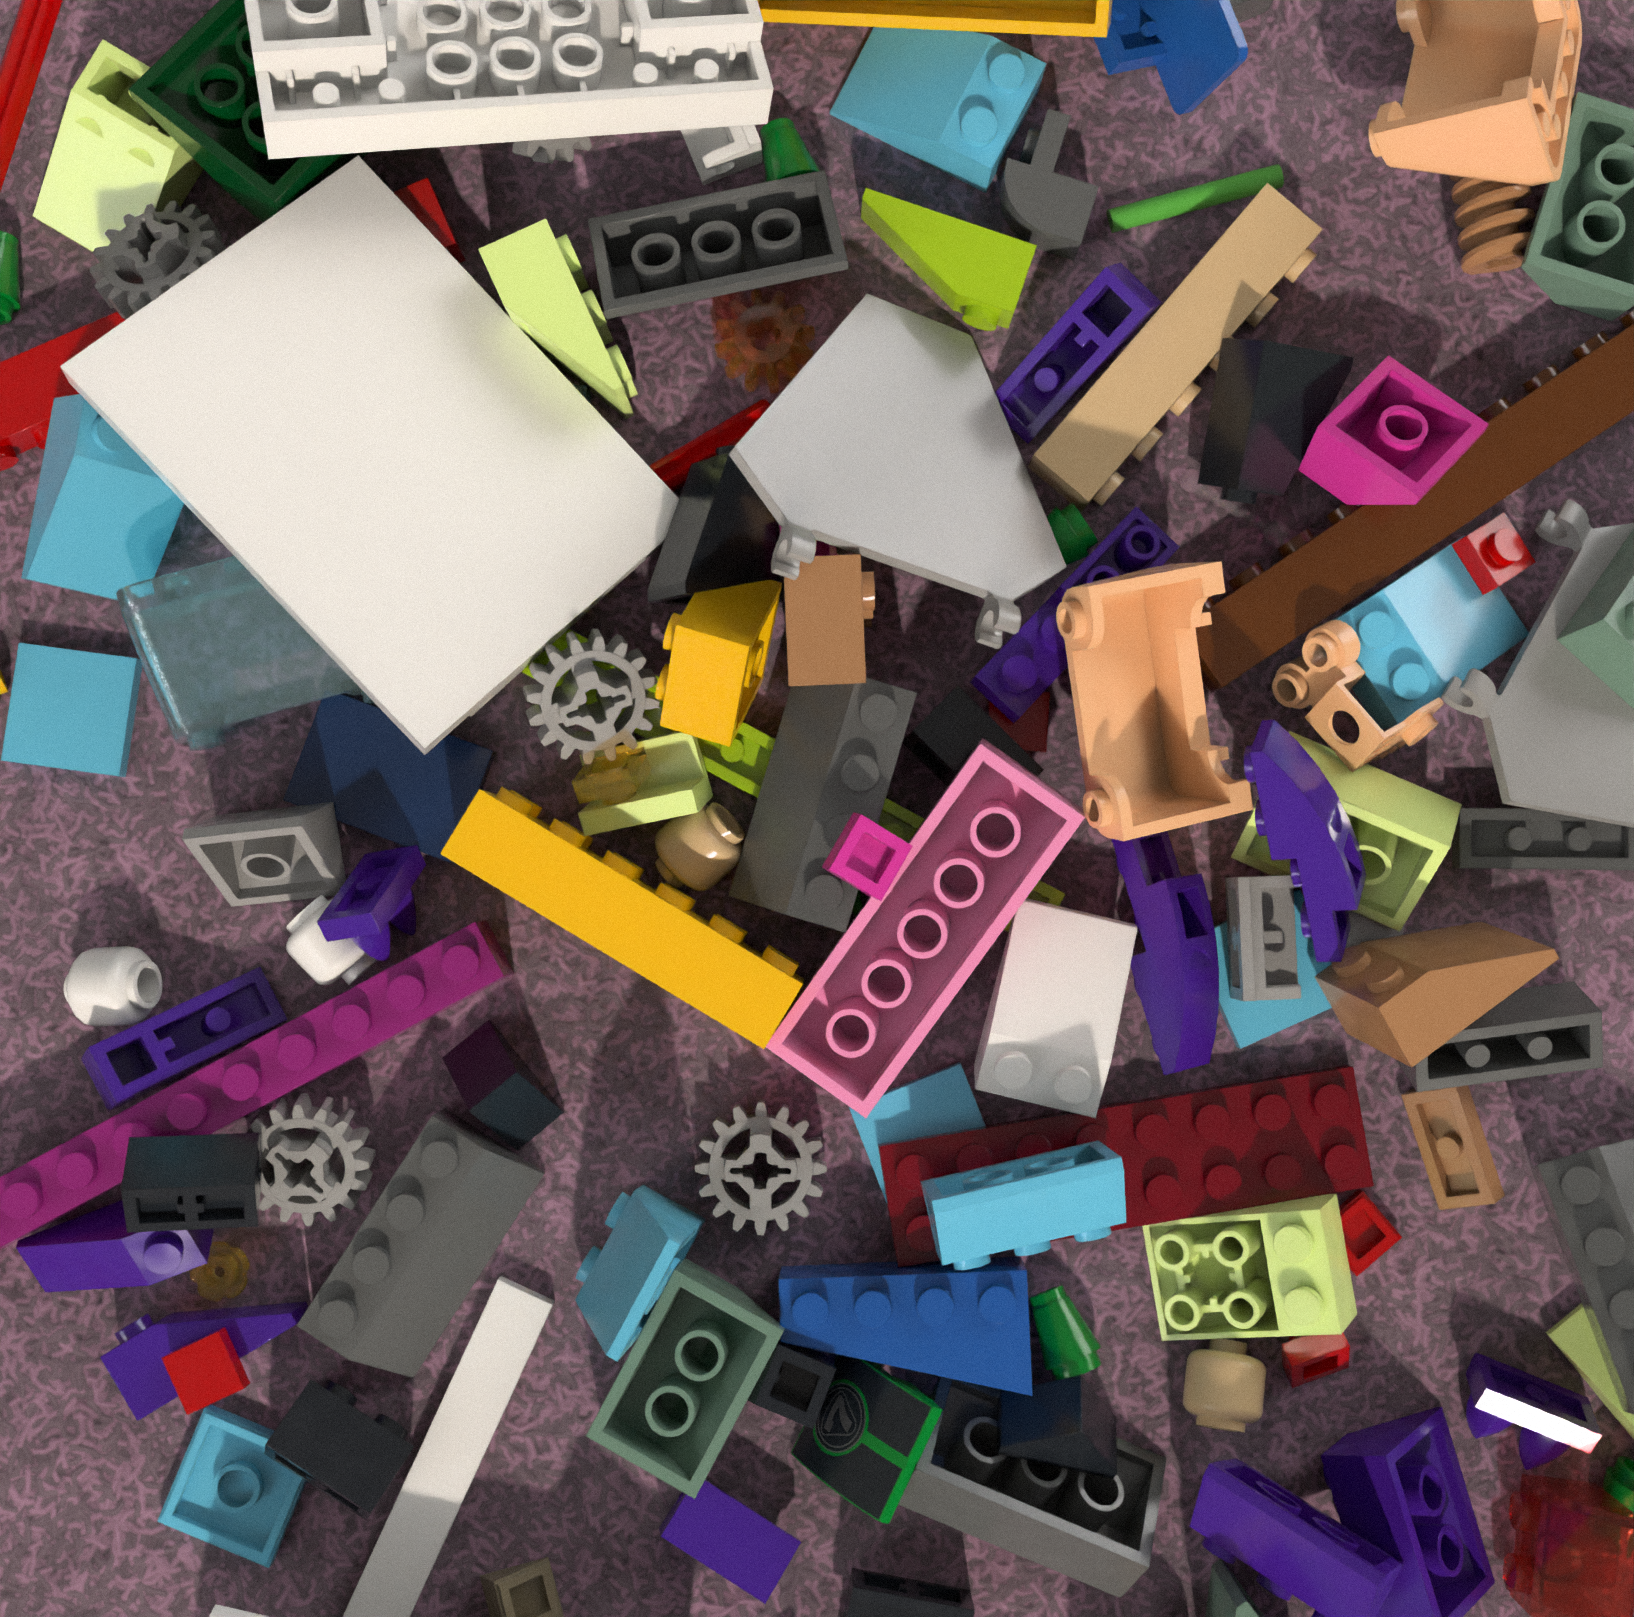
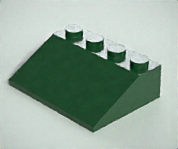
(211, 107)

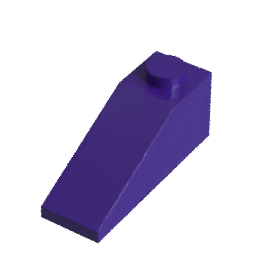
(1075, 349)
(182, 1038)
(101, 1254)
(138, 1362)

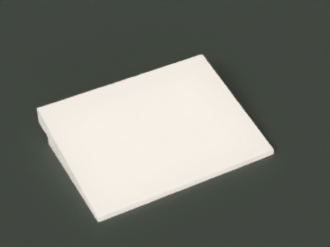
(500, 70)
(380, 449)

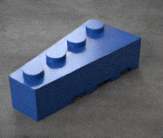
(916, 1317)

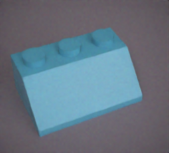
(1026, 1204)

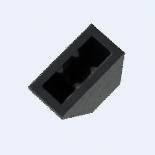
(1266, 414)
(716, 535)

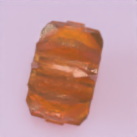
(751, 325)

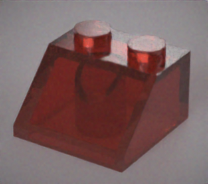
(1570, 1550)

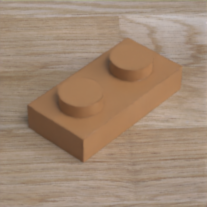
(1453, 1147)

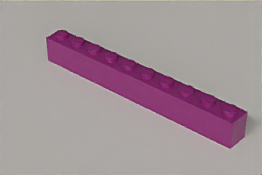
(255, 1075)

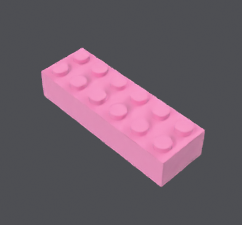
(935, 924)

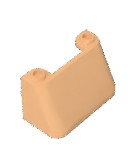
(1484, 90)
(1145, 702)

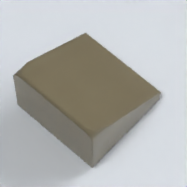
(522, 1591)

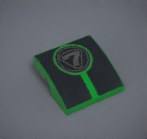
(868, 1436)

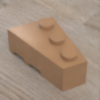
(827, 621)

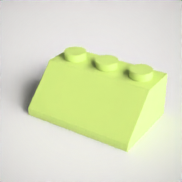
(1398, 828)

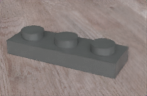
(1539, 841)

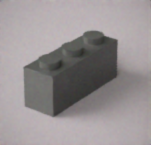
(1521, 1037)

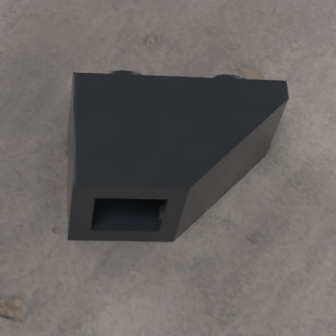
(794, 1383)

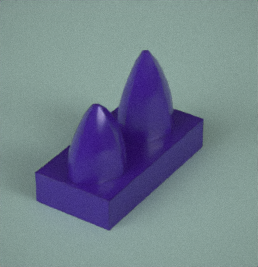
(372, 897)
(1548, 1413)

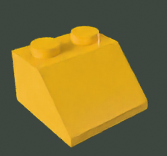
(717, 659)

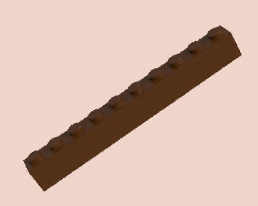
(1377, 540)

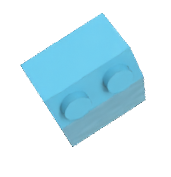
(942, 97)
(97, 507)
(1425, 633)
(634, 1266)

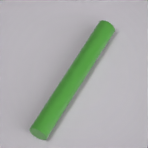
(1194, 198)

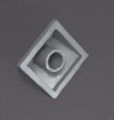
(271, 853)

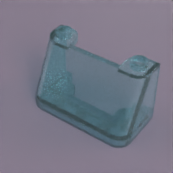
(223, 651)

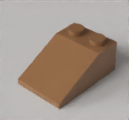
(1428, 985)

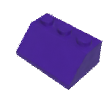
(1410, 1499)
(1290, 1543)

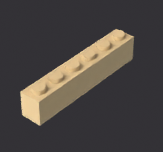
(1174, 348)

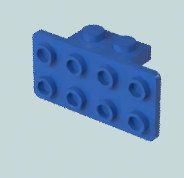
(1187, 41)

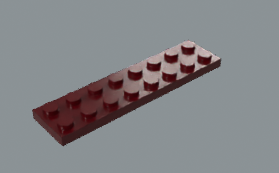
(1177, 1150)

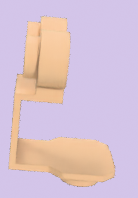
(1324, 681)

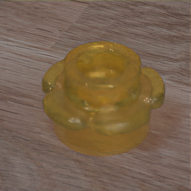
(233, 1282)

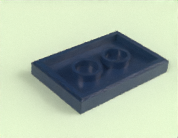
(383, 778)

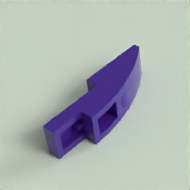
(1038, 650)
(1312, 829)
(1180, 965)

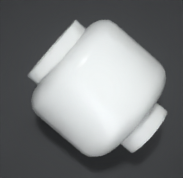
(324, 959)
(112, 986)

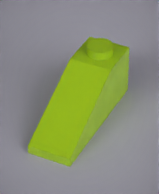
(960, 261)

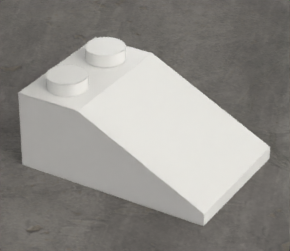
(1055, 1008)

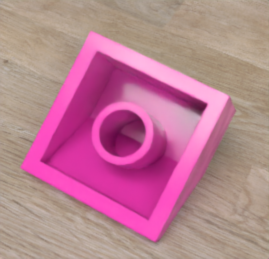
(1389, 439)

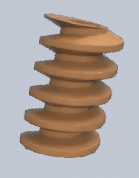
(1490, 224)

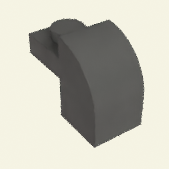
(1041, 203)

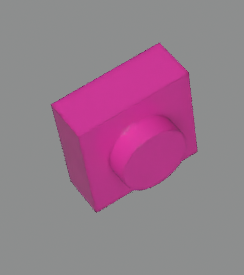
(867, 856)

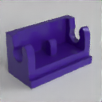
(730, 1539)

